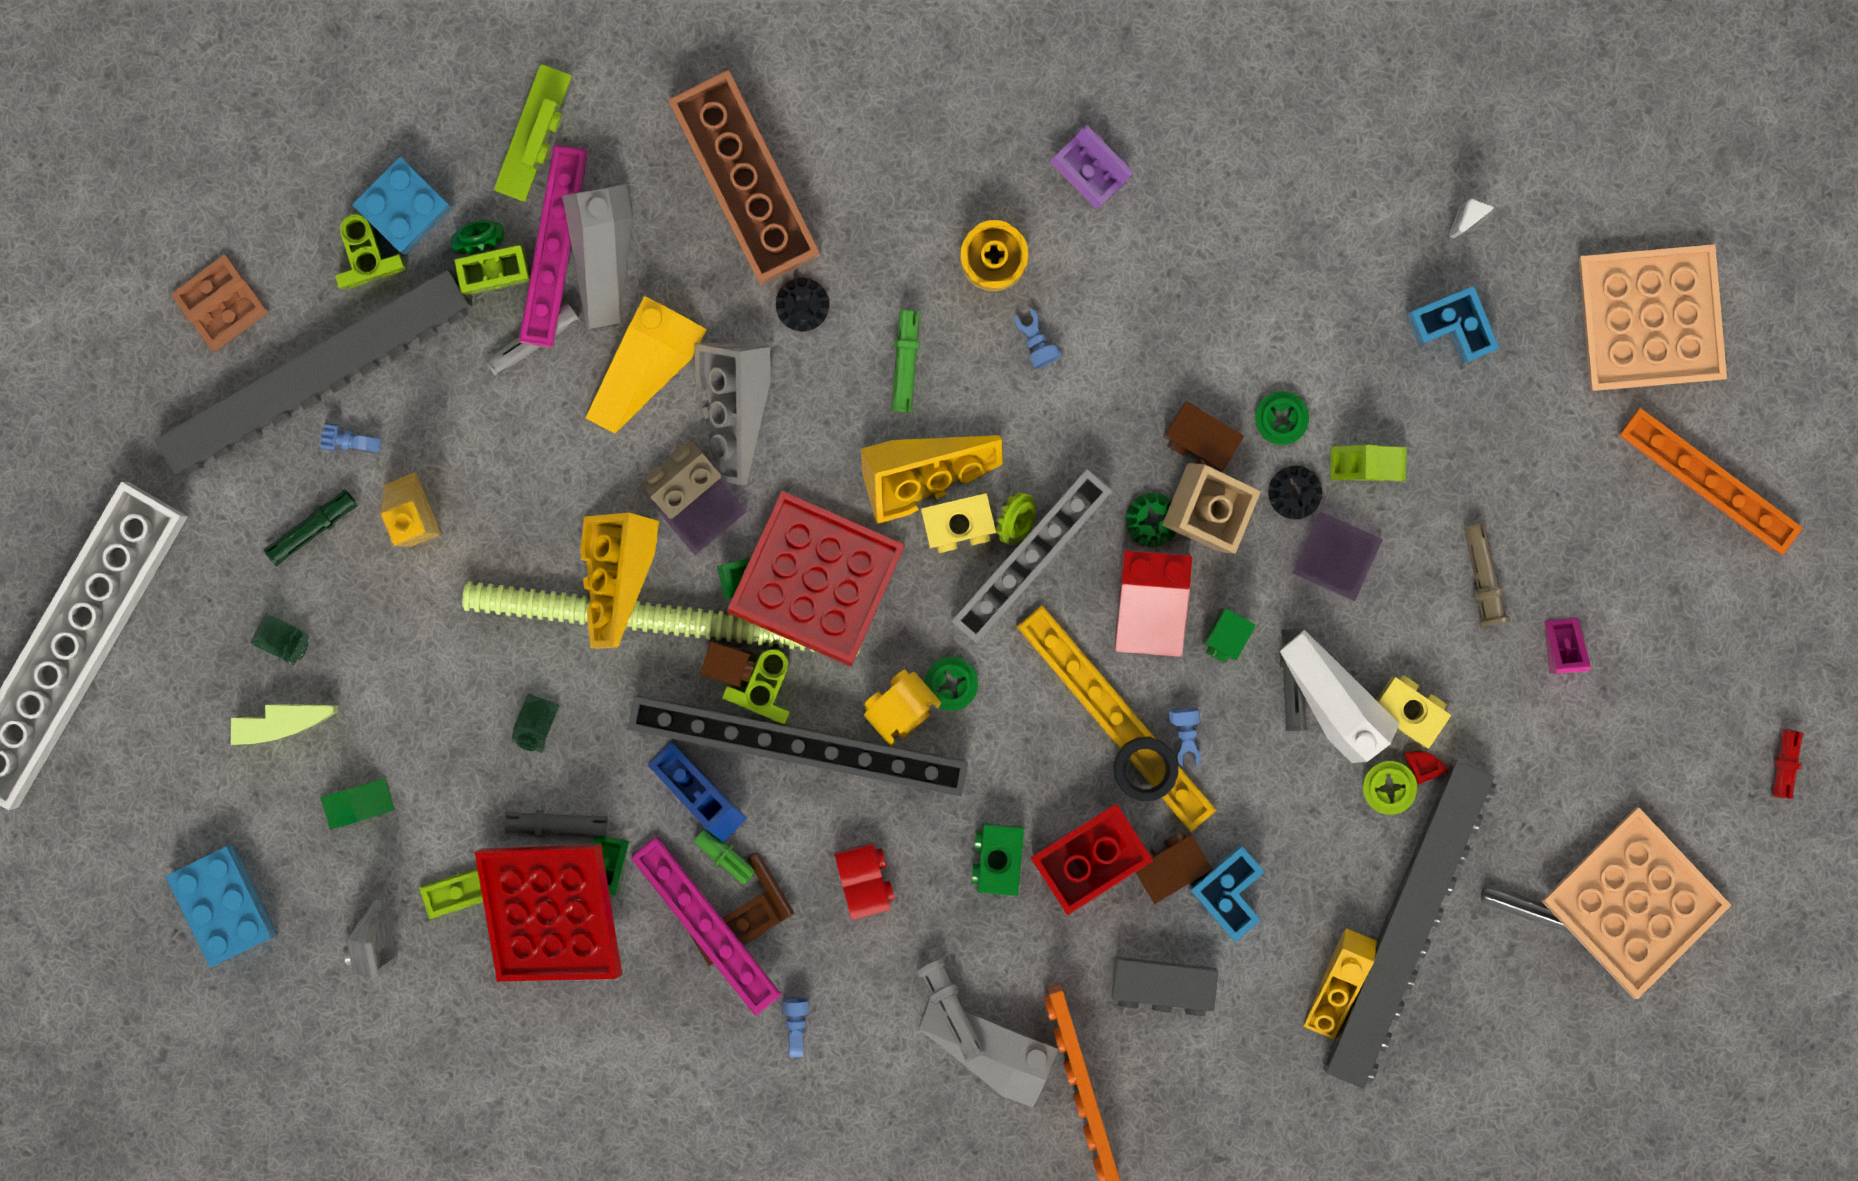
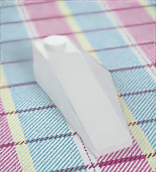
(1340, 704)

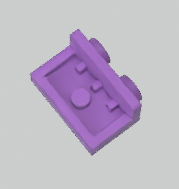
(1092, 167)

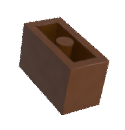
(1203, 437)
(727, 664)
(1173, 866)

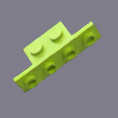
(531, 137)

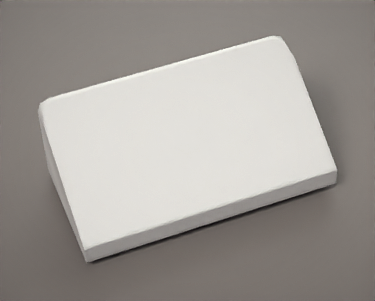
(1468, 215)

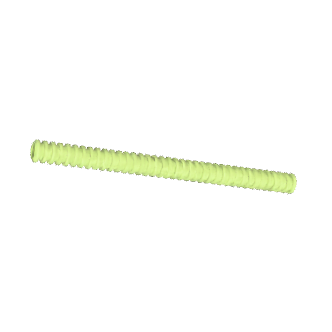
(642, 616)

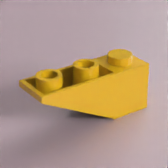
(1341, 983)

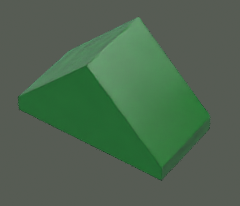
(357, 803)
(614, 858)

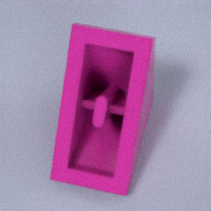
(1566, 646)

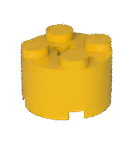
(1007, 242)
(901, 707)

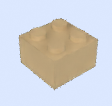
(1211, 508)

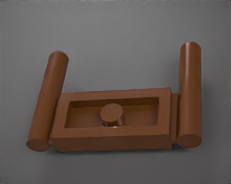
(759, 913)

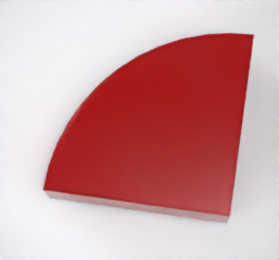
(1424, 765)

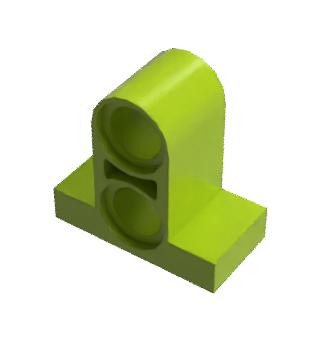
(358, 249)
(1368, 463)
(771, 681)

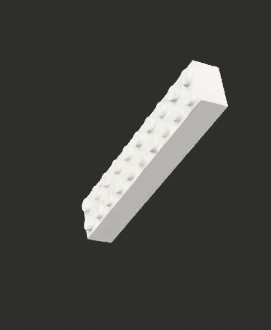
(79, 632)

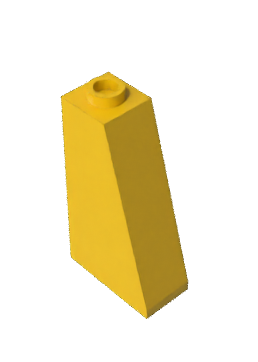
(407, 512)

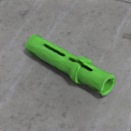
(906, 354)

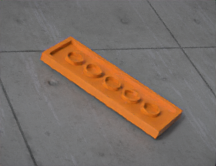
(1078, 1074)

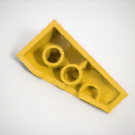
(649, 356)
(912, 469)
(617, 560)

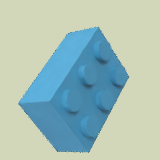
(221, 905)

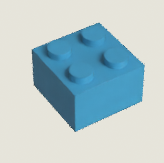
(402, 206)

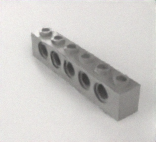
(1031, 556)

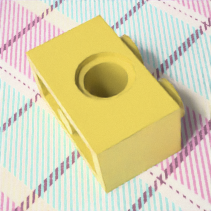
(974, 508)
(1432, 713)

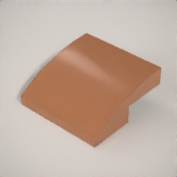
(219, 303)

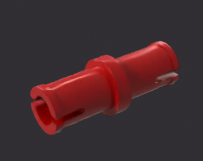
(1787, 764)

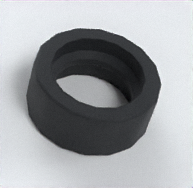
(1164, 786)

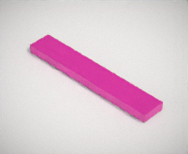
(552, 249)
(706, 926)

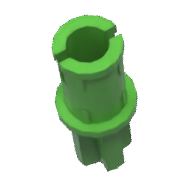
(724, 856)

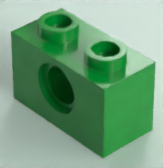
(1227, 635)
(1006, 878)

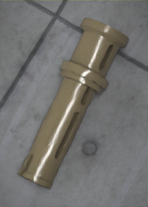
(1488, 591)

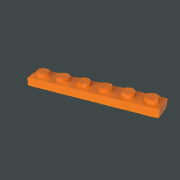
(1710, 481)

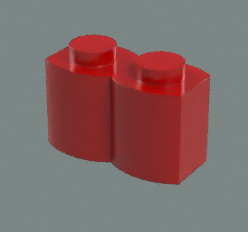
(863, 880)

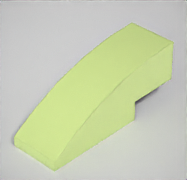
(279, 722)

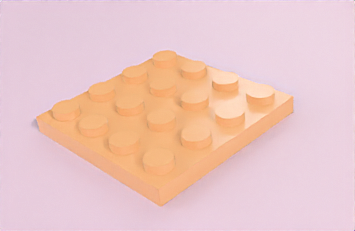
(1652, 317)
(1636, 903)

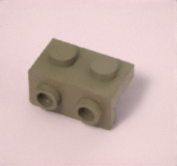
(680, 479)

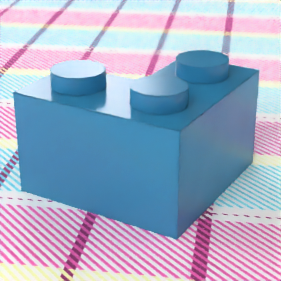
(1462, 318)
(1221, 889)

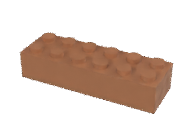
(744, 177)

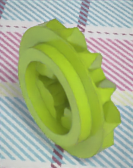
(1016, 518)
(1402, 797)

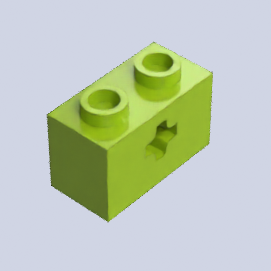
(493, 270)

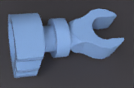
(1042, 354)
(332, 437)
(1186, 719)
(795, 1009)

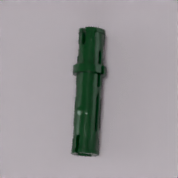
(320, 520)

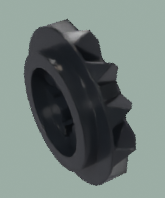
(802, 321)
(1302, 478)

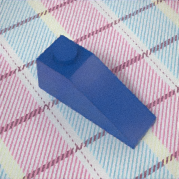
(697, 792)

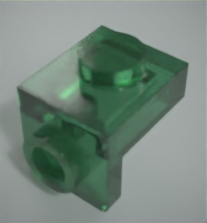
(280, 639)
(534, 723)

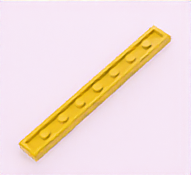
(1111, 712)

